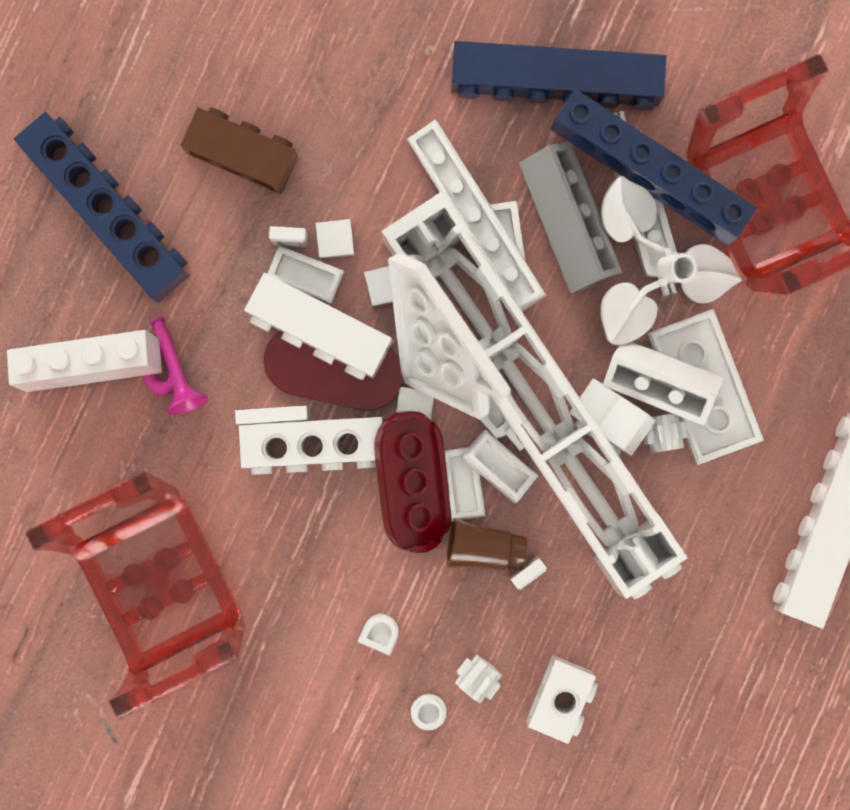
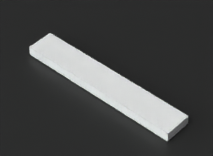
(473, 208)

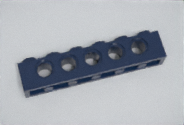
(39, 143)
(653, 167)

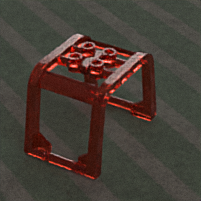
(767, 275)
(59, 536)

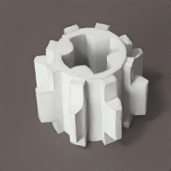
(666, 433)
(478, 678)

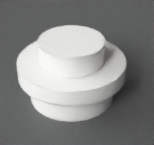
(428, 712)

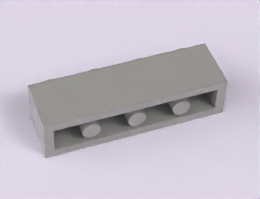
(570, 217)

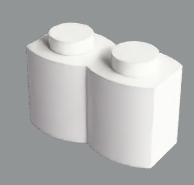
(616, 417)

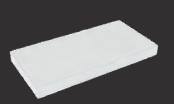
(731, 420)

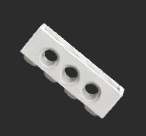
(257, 437)

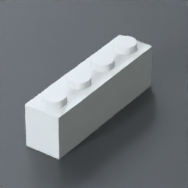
(318, 326)
(84, 361)

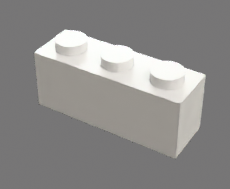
(663, 382)

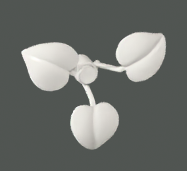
(701, 270)

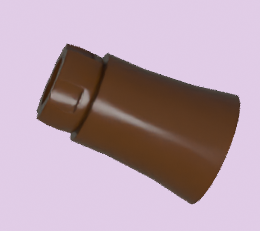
(484, 547)

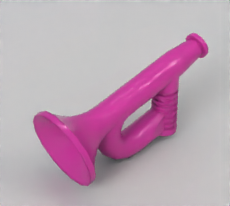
(184, 397)

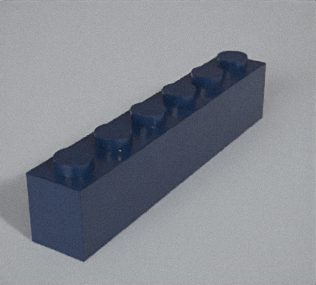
(555, 72)

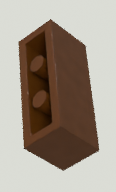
(240, 149)

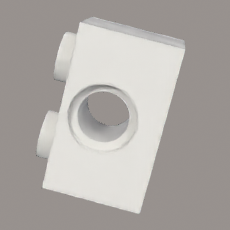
(558, 678)

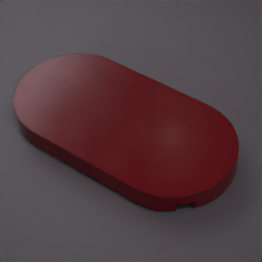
(306, 376)
(412, 481)

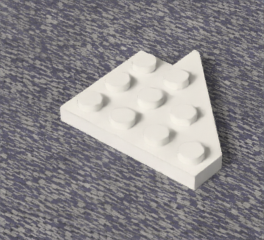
(436, 344)

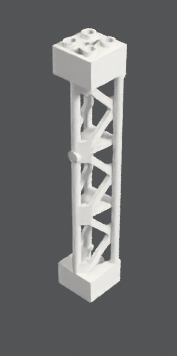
(634, 552)

